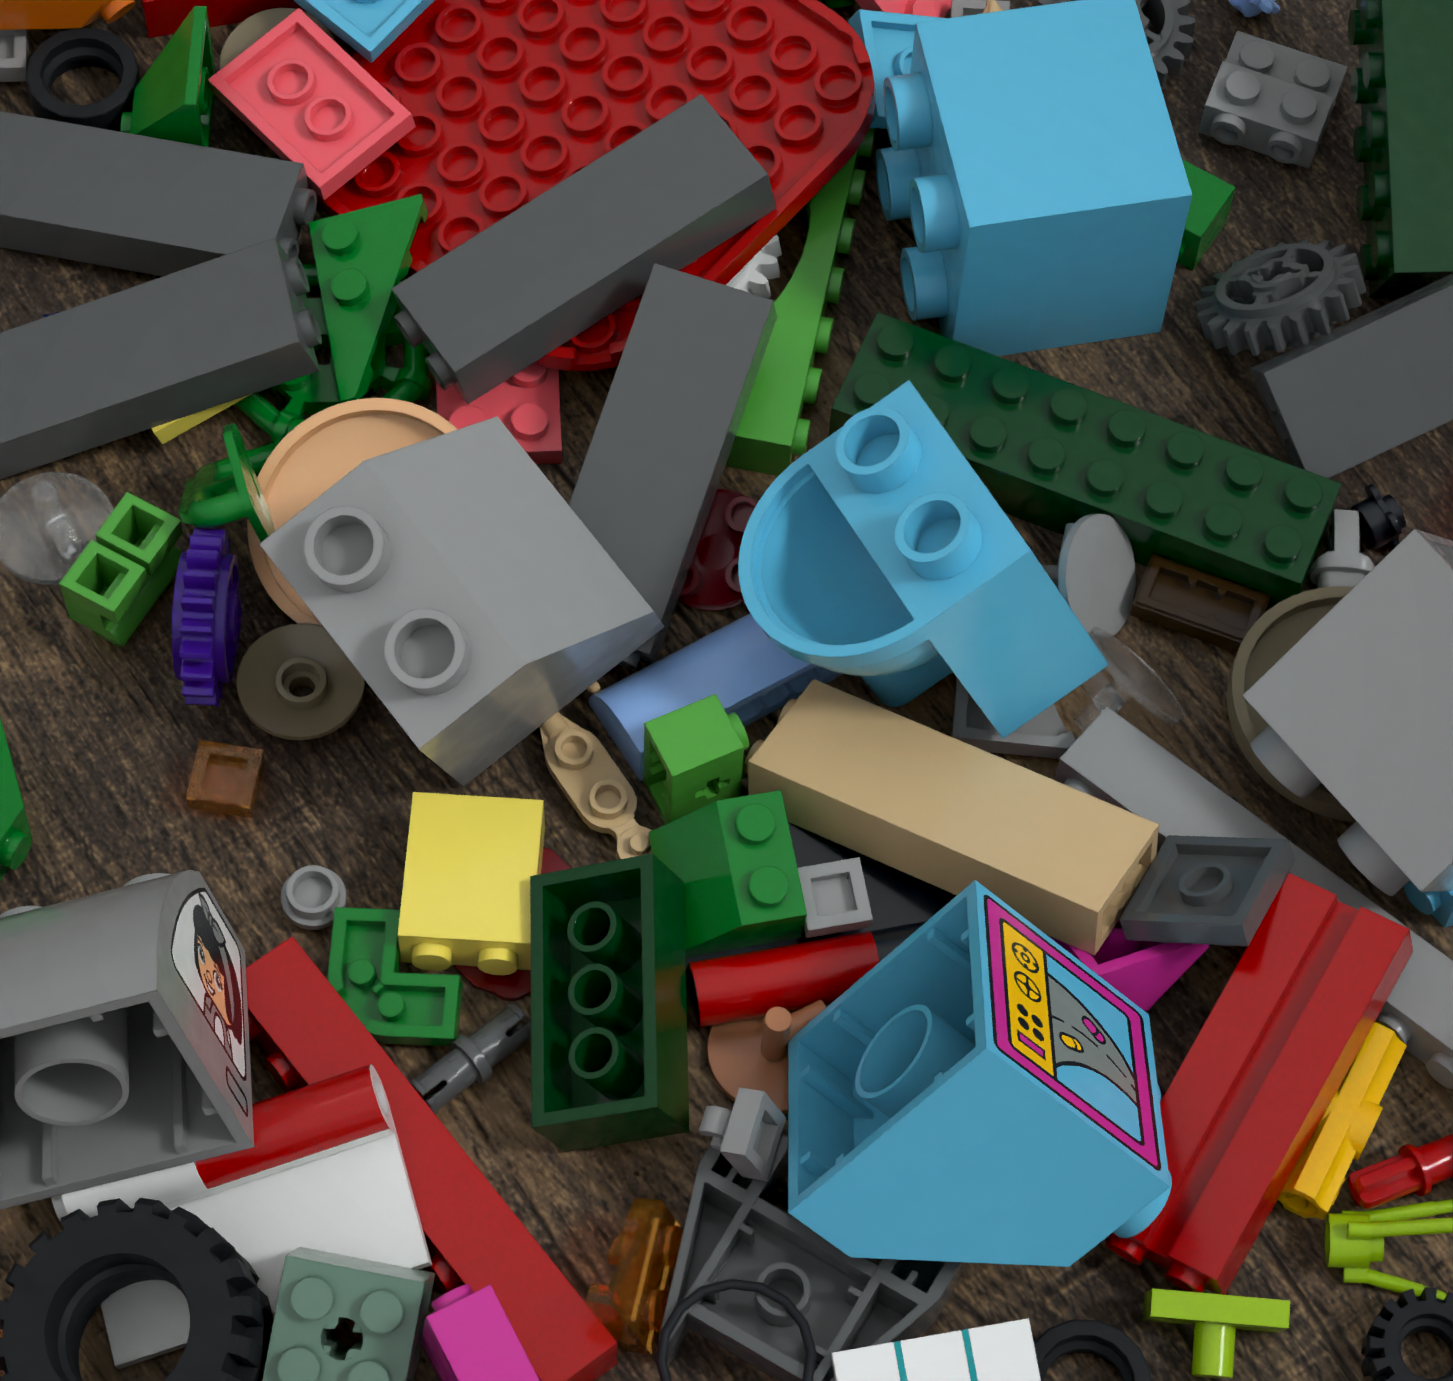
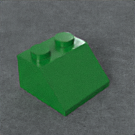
(735, 873)

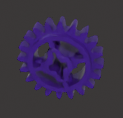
(206, 617)

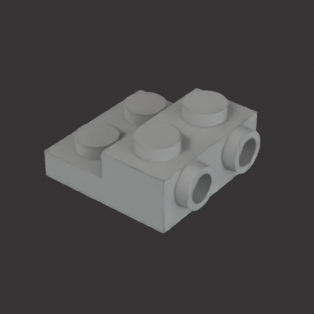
(1272, 99)

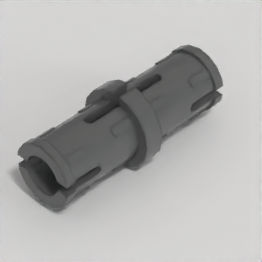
(472, 1058)

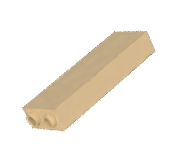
(953, 813)

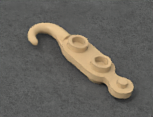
(593, 783)

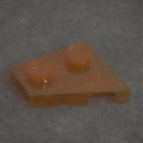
(637, 1295)

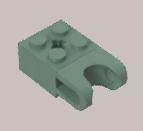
(326, 1288)

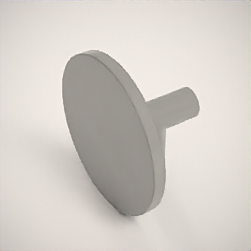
(1096, 572)

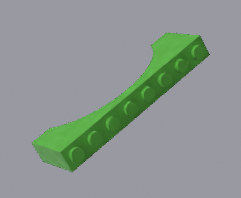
(786, 378)

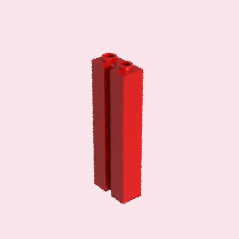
(1264, 1078)

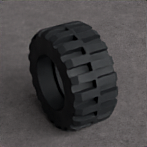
(123, 1247)

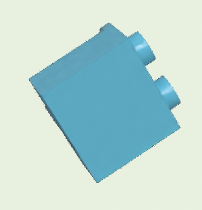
(905, 568)

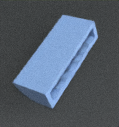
(732, 662)

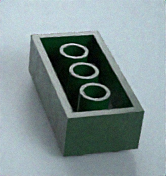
(608, 1004)

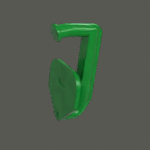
(230, 488)

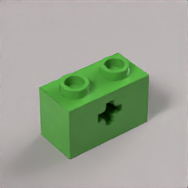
(693, 757)

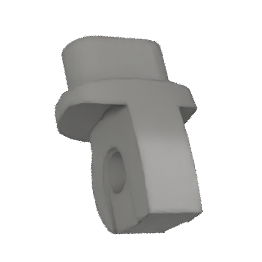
(1342, 561)

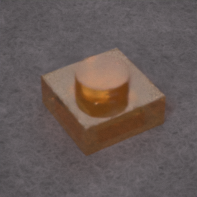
(225, 778)

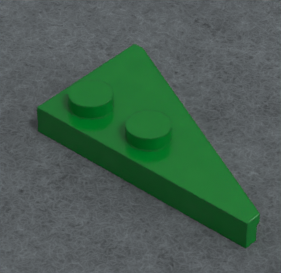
(357, 265)

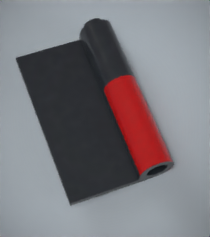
(804, 970)

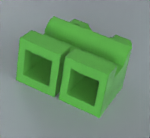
(123, 570)

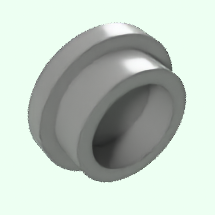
(311, 897)

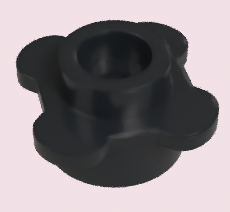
(1379, 519)

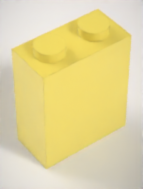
(470, 882)

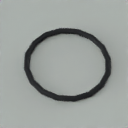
(744, 1285)

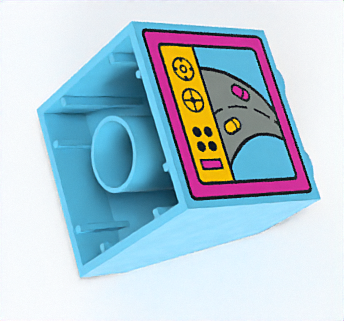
(976, 1101)

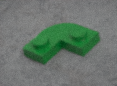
(390, 1003)

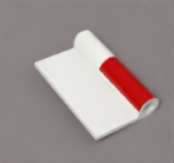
(317, 1179)

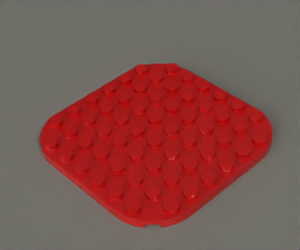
(541, 88)

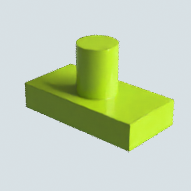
(1215, 1323)

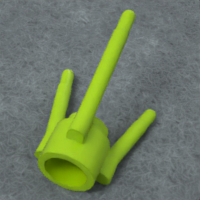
(1358, 1238)

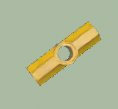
(1344, 1127)

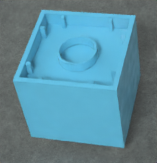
(1034, 177)

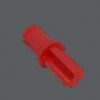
(1409, 1172)

